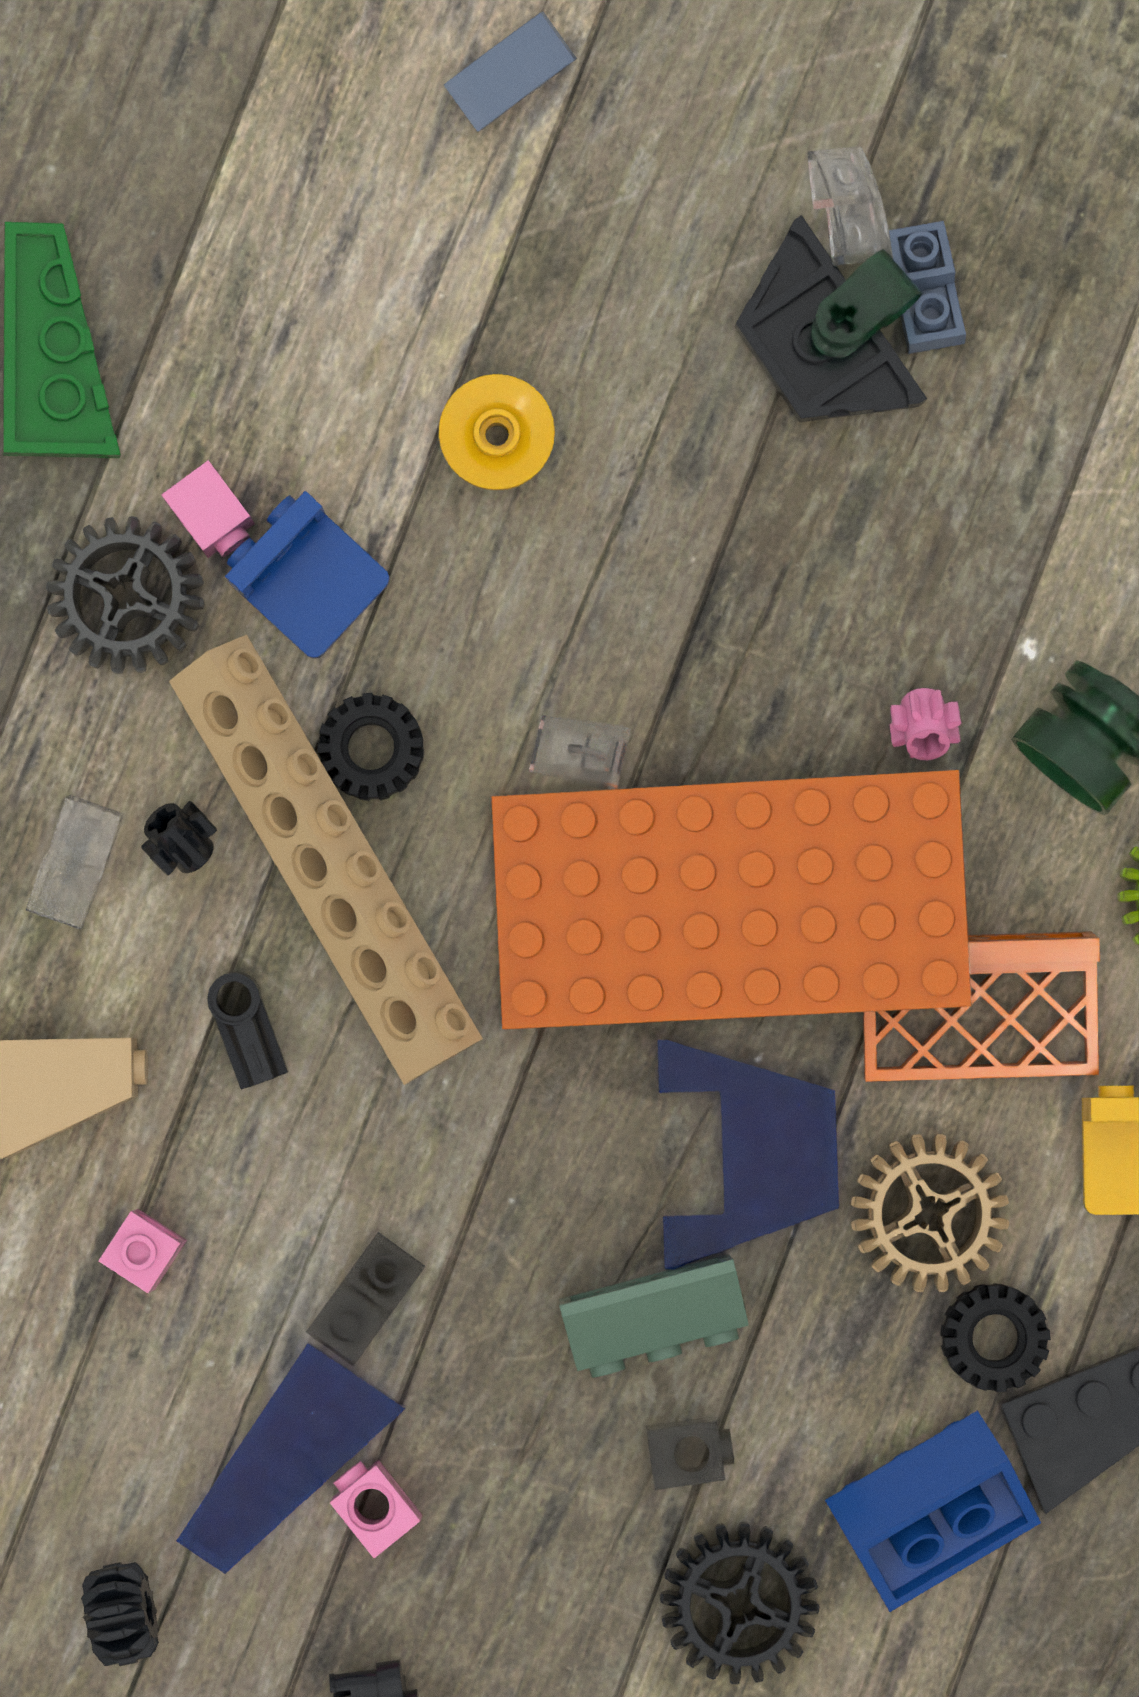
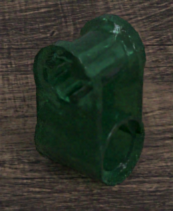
(869, 299)

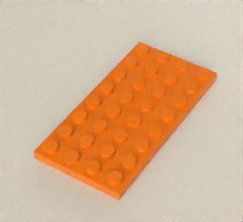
(731, 900)

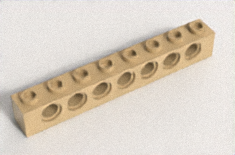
(325, 858)

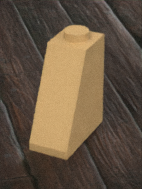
(62, 1084)

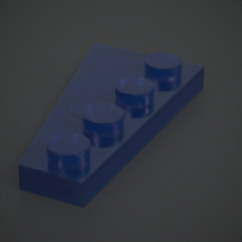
(296, 1444)

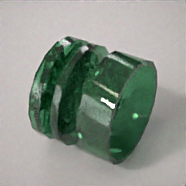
(1088, 740)

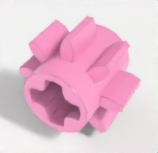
(925, 724)

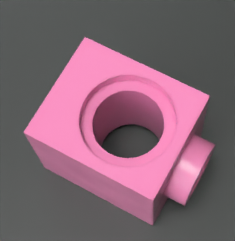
(209, 511)
(142, 1250)
(374, 1533)

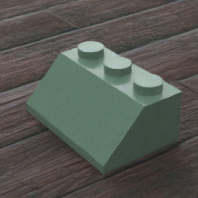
(654, 1315)

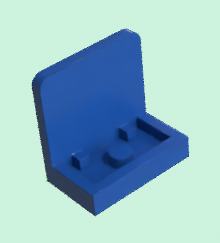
(306, 575)

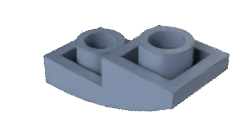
(510, 71)
(927, 260)

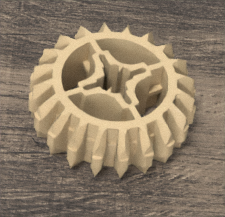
(953, 1257)

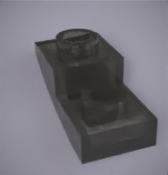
(365, 1299)

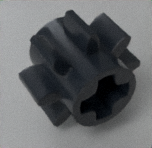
(178, 838)

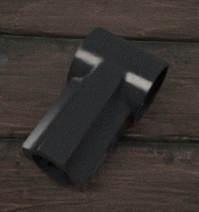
(248, 1035)

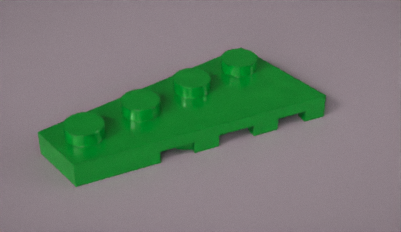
(49, 365)

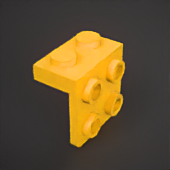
(1111, 1151)

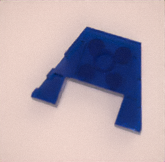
(774, 1151)

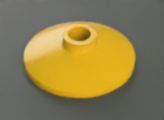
(489, 403)

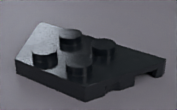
(779, 335)

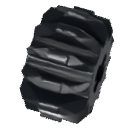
(120, 1614)

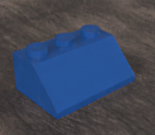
(933, 1510)

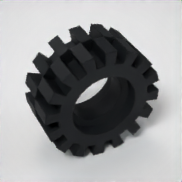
(364, 711)
(1031, 1337)

